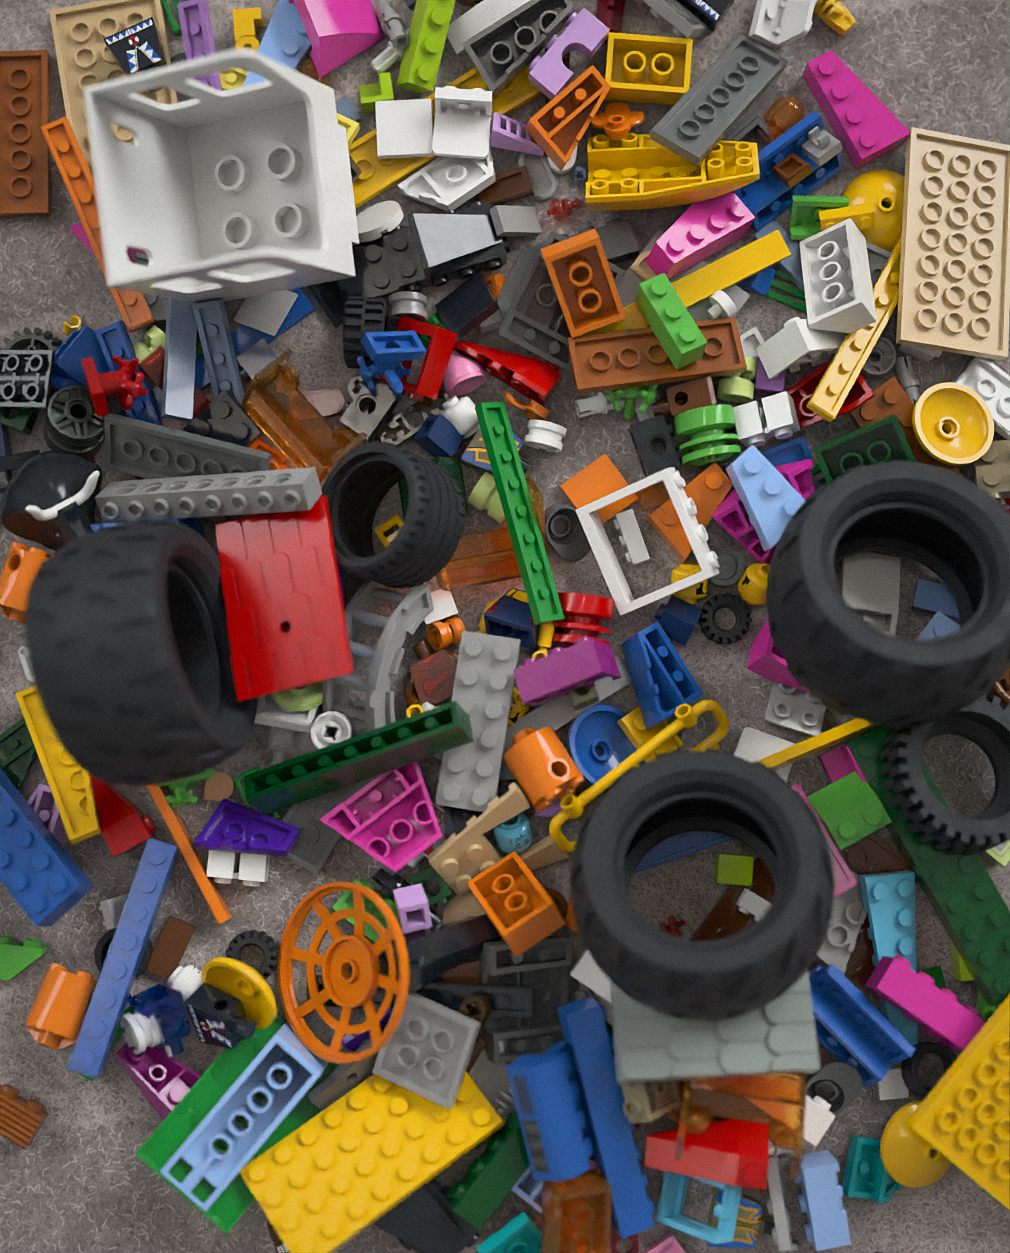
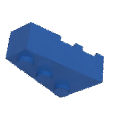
(658, 674)

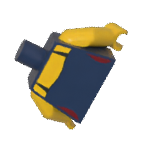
(512, 618)

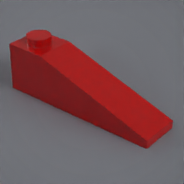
(521, 373)
(121, 821)

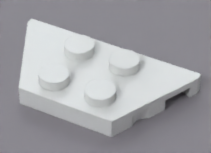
(449, 181)

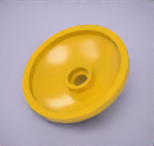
(874, 188)
(961, 415)
(246, 985)
(908, 1154)

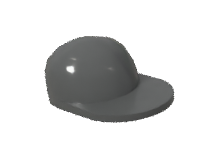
(566, 532)
(836, 1084)

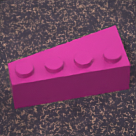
(853, 111)
(699, 234)
(925, 1003)

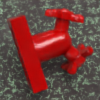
(112, 383)

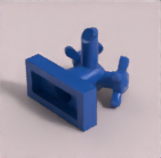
(387, 353)

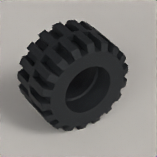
(361, 316)

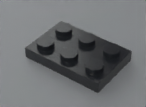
(225, 421)

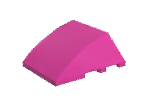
(338, 30)
(735, 519)
(389, 817)

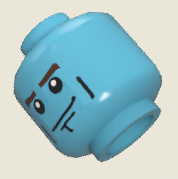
(514, 834)

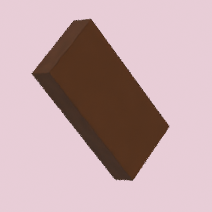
(507, 187)
(170, 947)

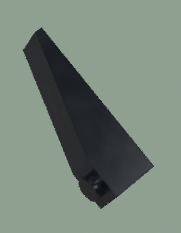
(443, 948)

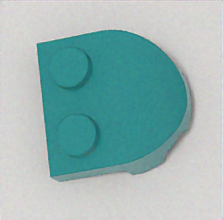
(865, 1171)

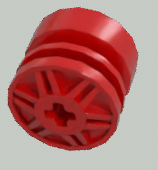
(582, 617)

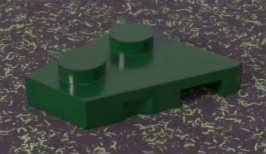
(17, 752)

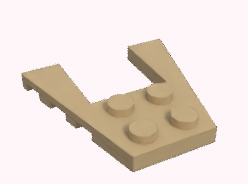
(471, 853)

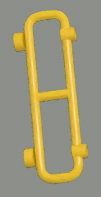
(686, 718)

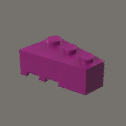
(565, 671)

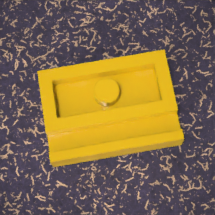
(635, 729)

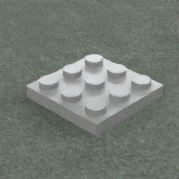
(428, 1050)

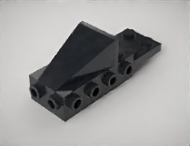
(427, 253)
(428, 1222)

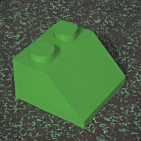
(848, 810)

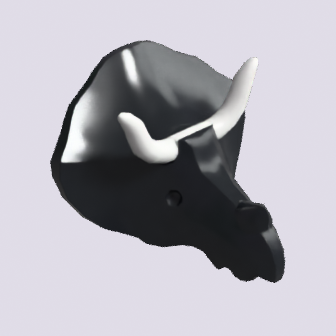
(52, 498)

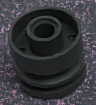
(73, 423)

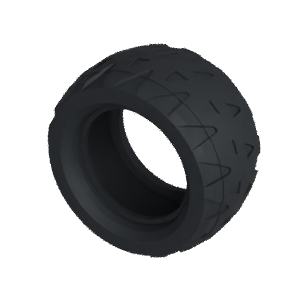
(911, 513)
(136, 654)
(722, 796)

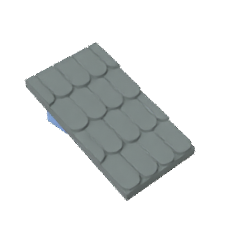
(761, 1042)

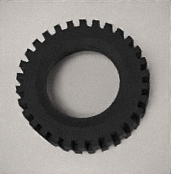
(989, 729)

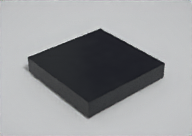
(467, 306)

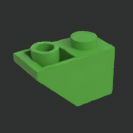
(18, 956)

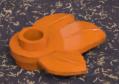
(617, 120)
(535, 410)

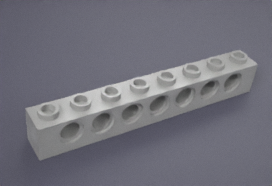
(210, 495)

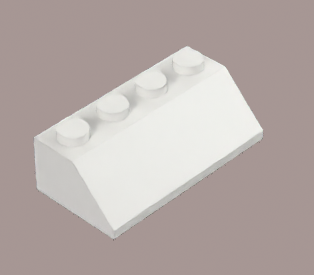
(837, 279)

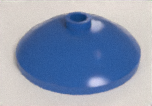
(598, 729)

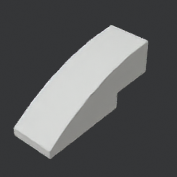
(478, 19)

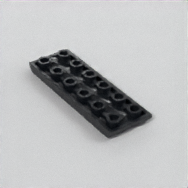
(26, 378)

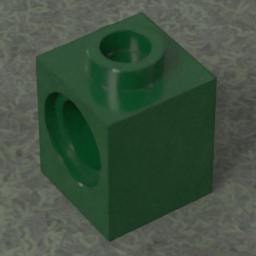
(23, 422)
(430, 873)

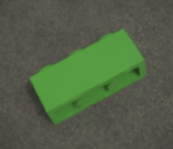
(670, 321)

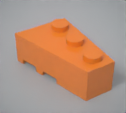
(707, 493)

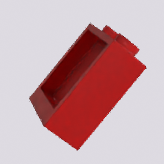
(435, 361)

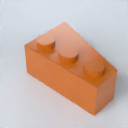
(566, 117)

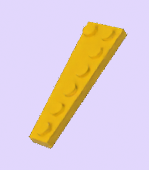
(67, 781)

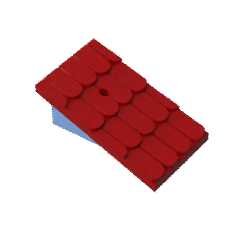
(283, 600)

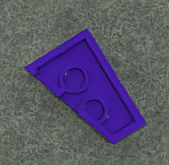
(246, 831)

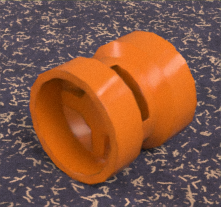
(445, 633)

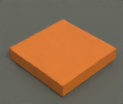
(596, 482)

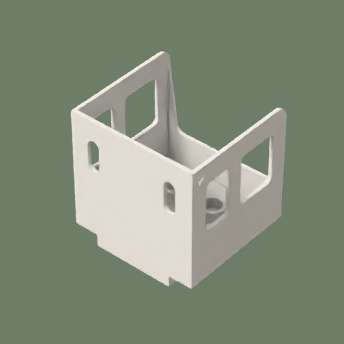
(222, 188)

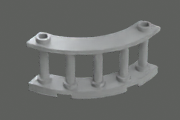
(385, 657)

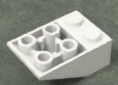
(871, 588)

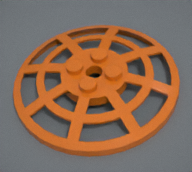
(339, 984)

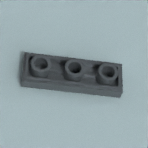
(342, 1079)

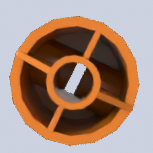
(17, 577)
(542, 766)
(60, 1007)

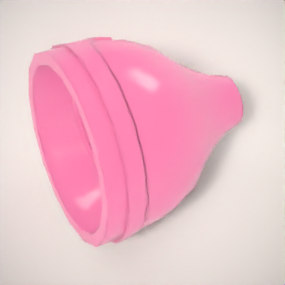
(462, 375)

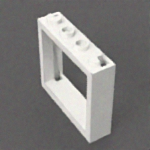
(607, 559)

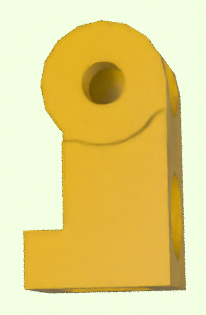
(245, 27)

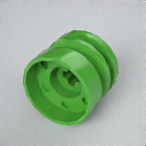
(706, 430)

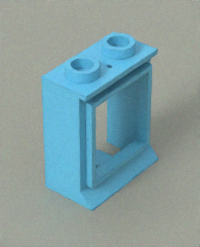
(672, 1205)

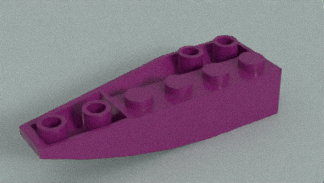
(158, 1077)

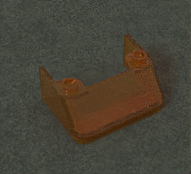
(294, 422)
(489, 554)
(756, 1098)

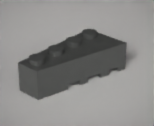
(515, 41)

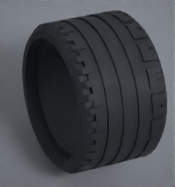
(431, 523)

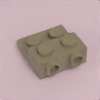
(993, 470)
(650, 1099)

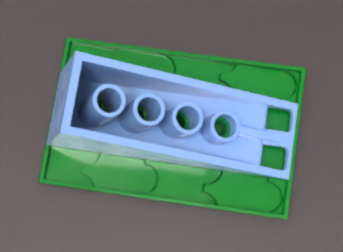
(232, 1117)

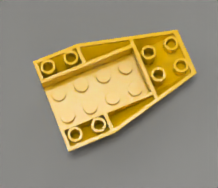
(649, 176)

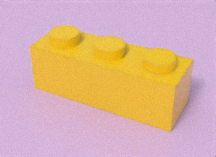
(861, 215)

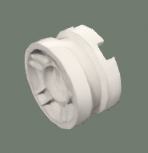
(545, 435)
(333, 719)
(140, 1031)

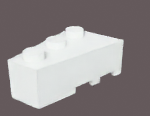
(798, 345)

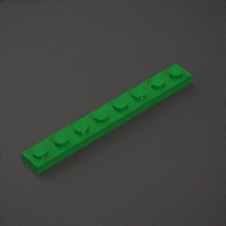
(519, 513)

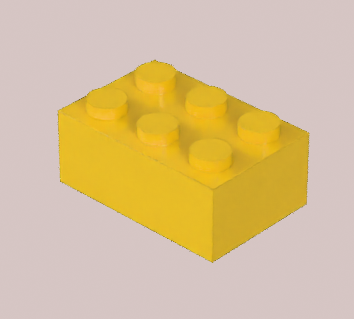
(647, 68)

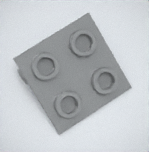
(794, 710)
(494, 1084)

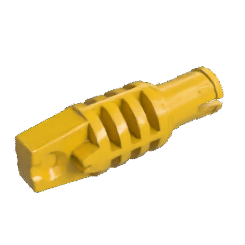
(834, 15)

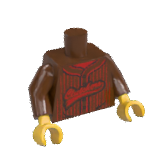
(430, 678)

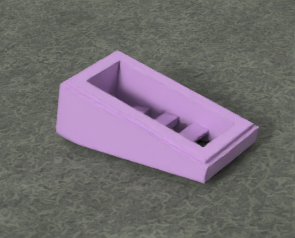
(512, 135)

